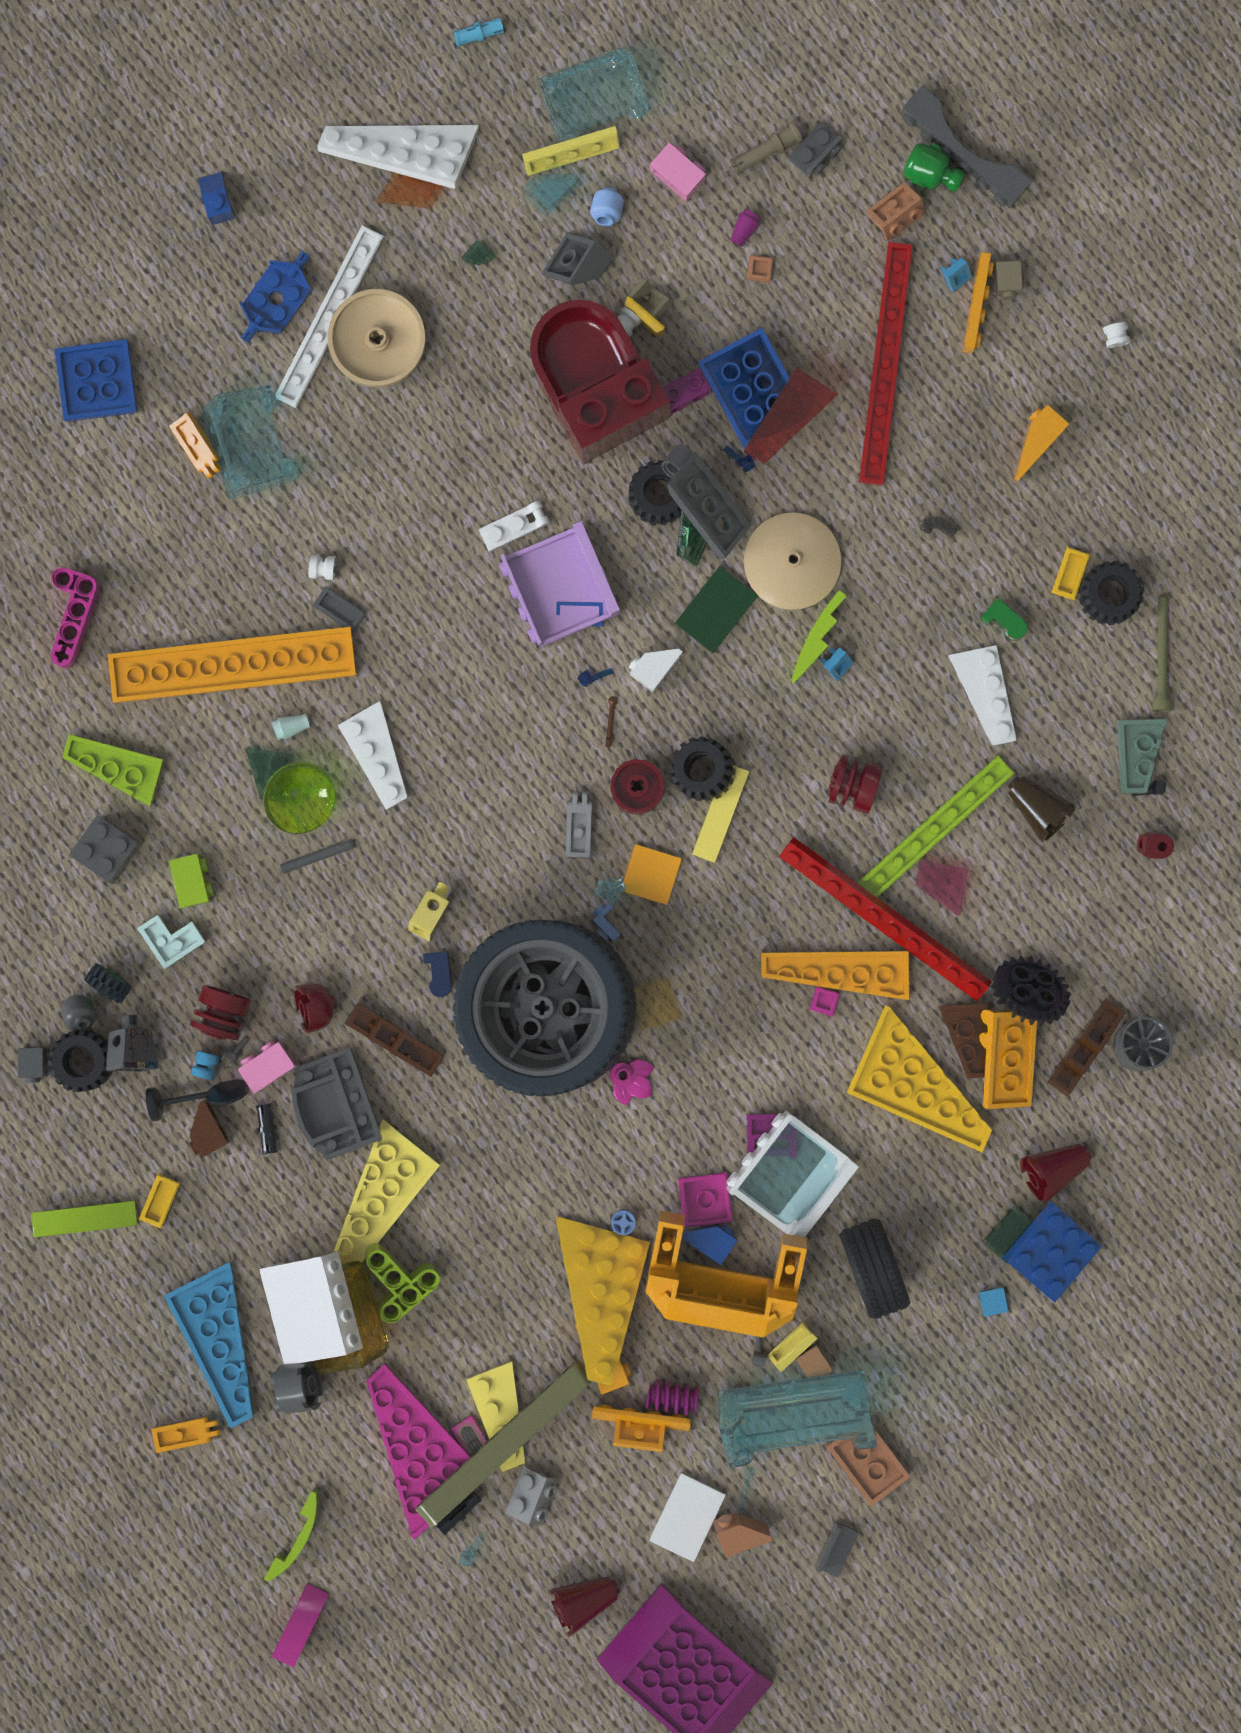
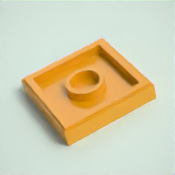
(651, 874)

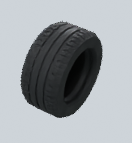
(875, 1268)

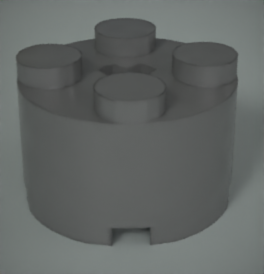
(297, 1387)

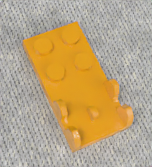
(1008, 1060)

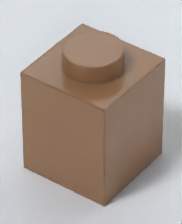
(813, 1362)

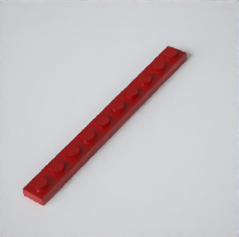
(885, 364)
(885, 919)

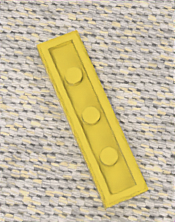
(571, 151)
(719, 818)

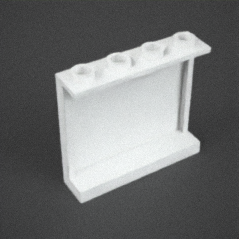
(311, 1309)

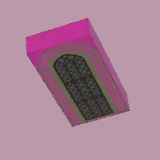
(469, 1435)

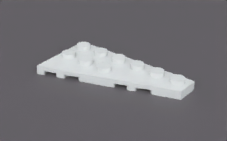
(418, 151)

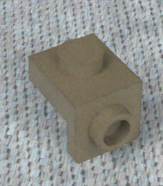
(650, 298)

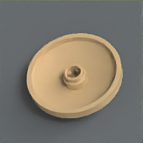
(370, 316)
(789, 584)

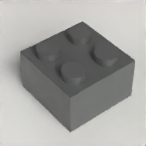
(105, 849)

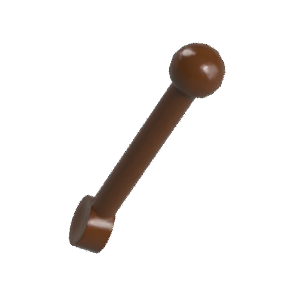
(612, 702)

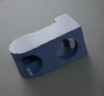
(440, 969)

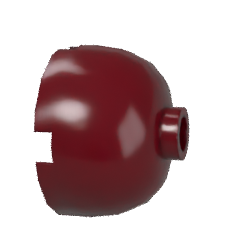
(315, 1006)

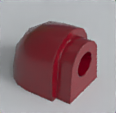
(1155, 845)

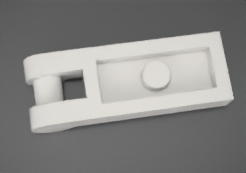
(513, 526)

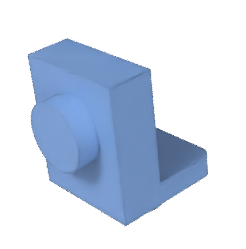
(605, 929)

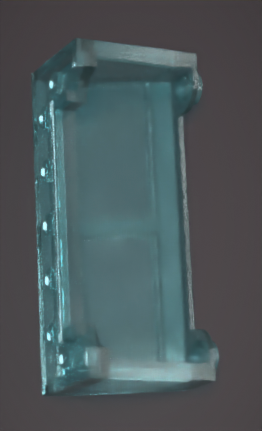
(795, 1415)

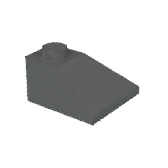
(577, 260)

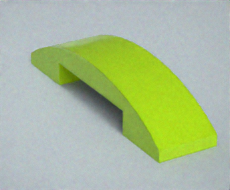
(281, 1562)

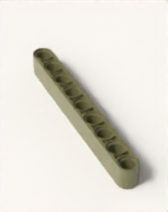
(503, 1444)

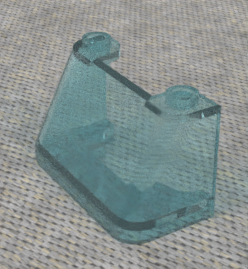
(593, 93)
(247, 441)

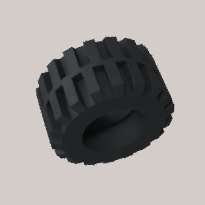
(639, 503)
(1126, 578)
(688, 755)
(60, 1061)

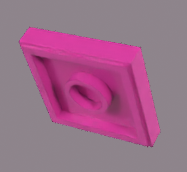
(705, 1199)

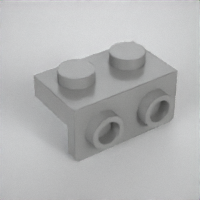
(532, 1497)

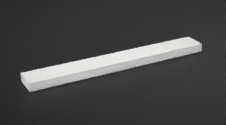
(316, 340)

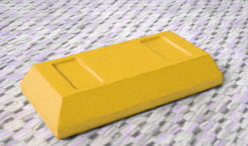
(646, 318)
(1070, 573)
(159, 1201)

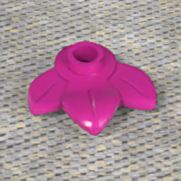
(635, 1081)

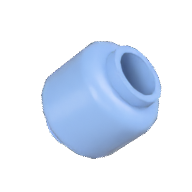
(607, 207)

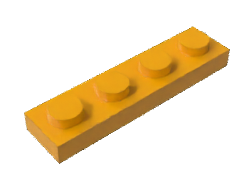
(980, 293)

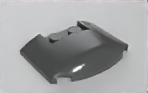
(334, 1105)

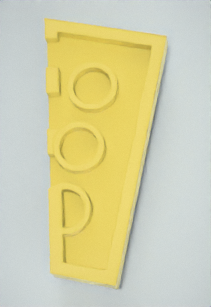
(497, 1403)

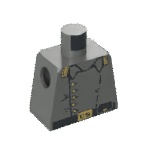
(131, 1048)

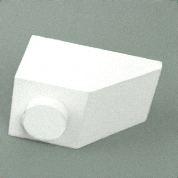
(653, 667)

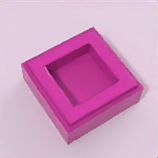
(824, 1001)

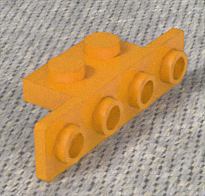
(639, 1429)

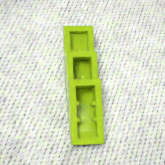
(814, 645)
(84, 1218)

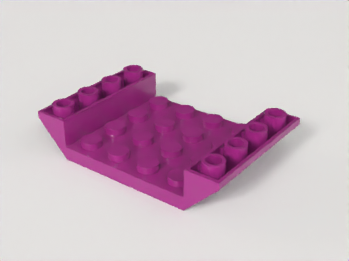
(682, 1669)

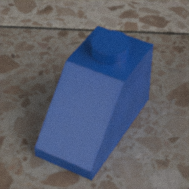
(216, 198)
(712, 1241)

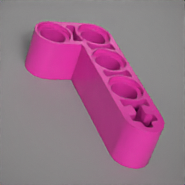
(69, 619)

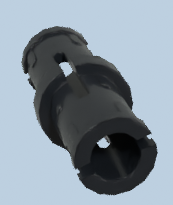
(266, 1129)
(446, 1524)

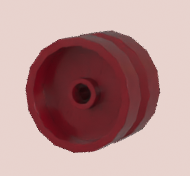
(637, 772)

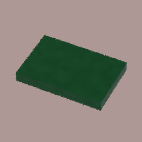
(716, 609)

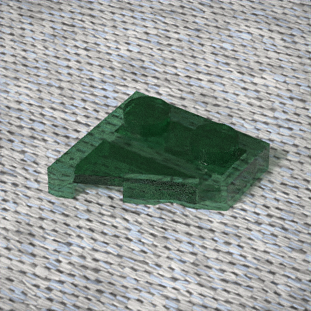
(265, 764)

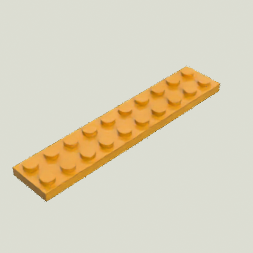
(232, 665)

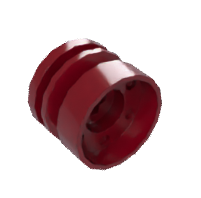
(855, 783)
(220, 1013)

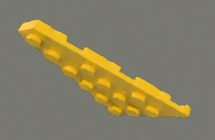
(908, 1083)
(603, 1285)

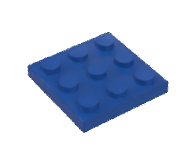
(96, 380)
(1052, 1252)

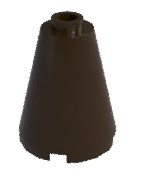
(1040, 806)

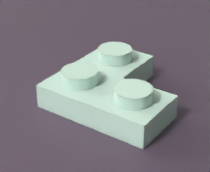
(167, 946)

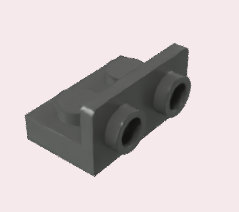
(815, 150)

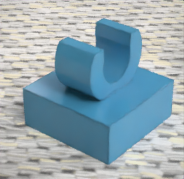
(957, 274)
(838, 663)

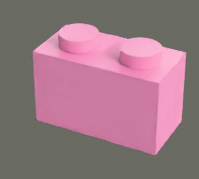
(678, 171)
(267, 1066)

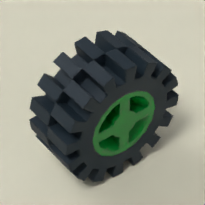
(107, 983)

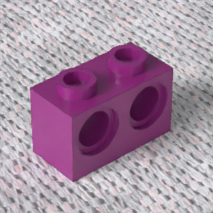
(686, 390)

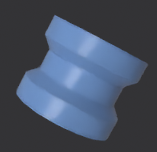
(621, 1224)

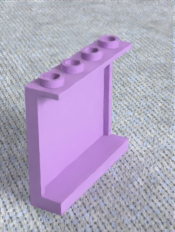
(554, 572)

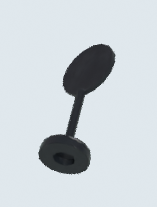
(219, 1094)

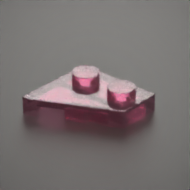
(943, 884)

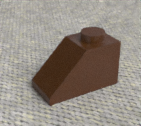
(206, 1131)

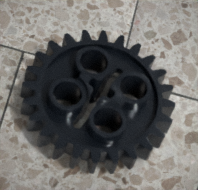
(1031, 990)

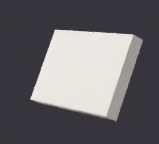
(687, 1517)

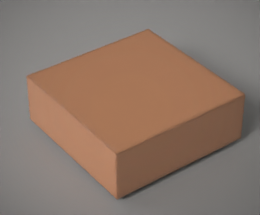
(760, 268)

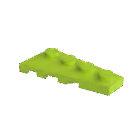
(121, 768)

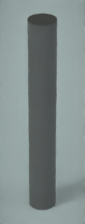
(316, 856)

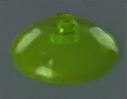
(309, 807)

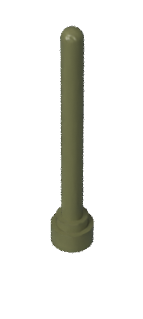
(1162, 701)

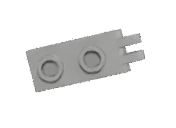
(578, 827)

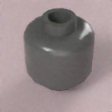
(78, 1012)

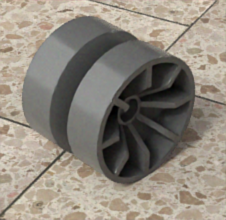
(1142, 1044)

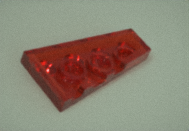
(793, 409)

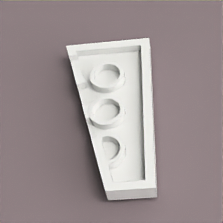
(373, 748)

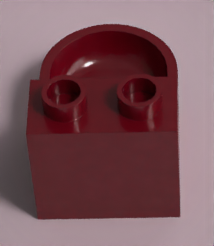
(595, 378)

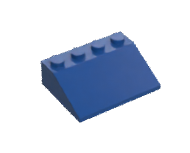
(745, 381)

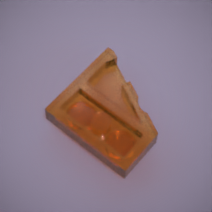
(409, 192)

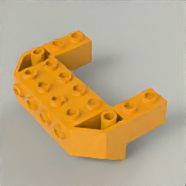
(722, 1296)

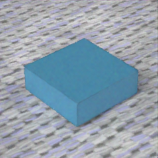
(993, 1301)

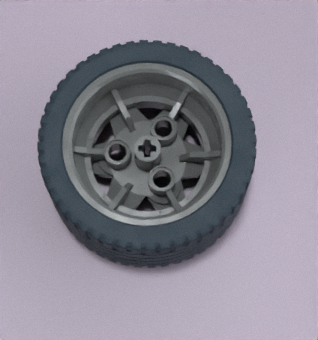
(483, 1004)

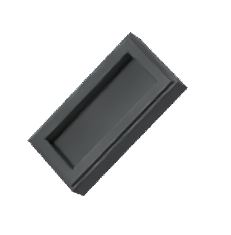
(339, 609)

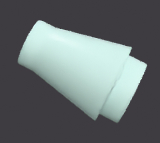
(289, 726)

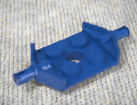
(279, 278)

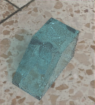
(550, 190)

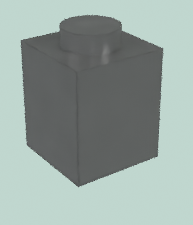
(32, 1064)

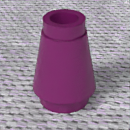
(745, 226)

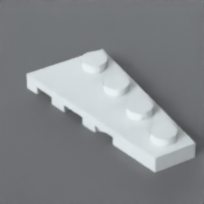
(984, 684)

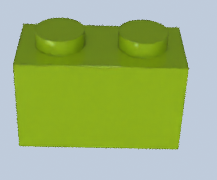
(191, 880)

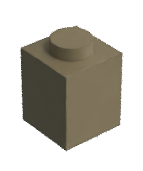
(1008, 279)

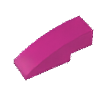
(300, 1625)

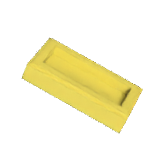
(792, 1347)

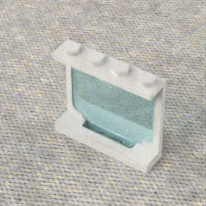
(791, 1175)

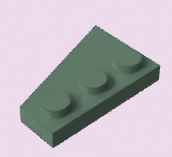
(1137, 752)

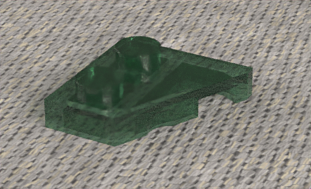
(690, 542)

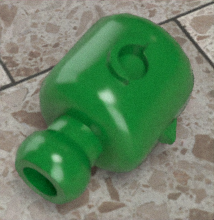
(929, 167)

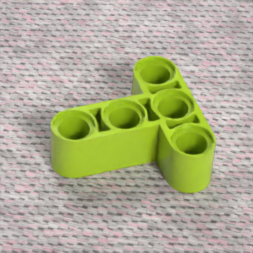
(401, 1283)

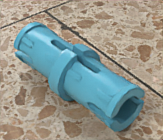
(478, 32)

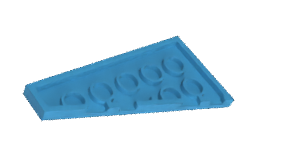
(212, 1327)

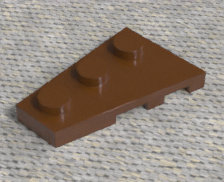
(964, 1028)

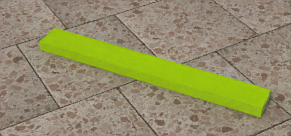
(936, 827)

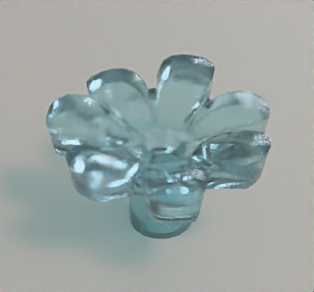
(610, 889)

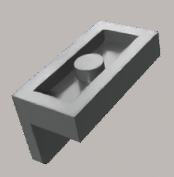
(836, 1549)

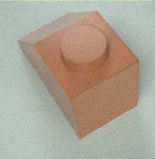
(740, 1533)

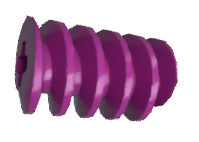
(672, 1396)

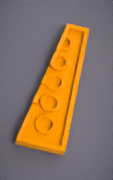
(860, 972)

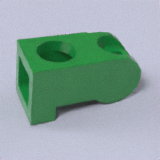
(1006, 619)

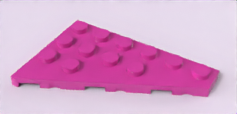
(416, 1443)

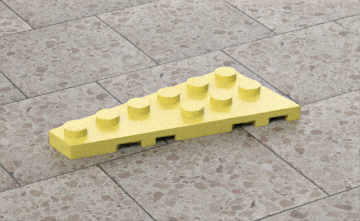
(387, 1186)

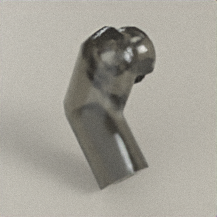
(938, 523)

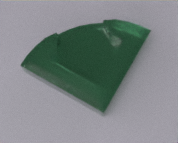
(478, 254)

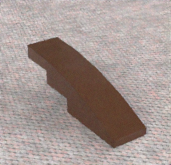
(394, 1039)
(1086, 1047)

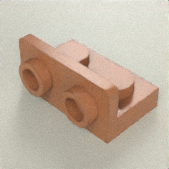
(897, 211)

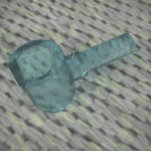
(467, 1558)

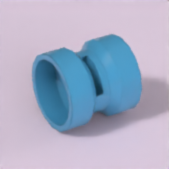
(205, 1059)

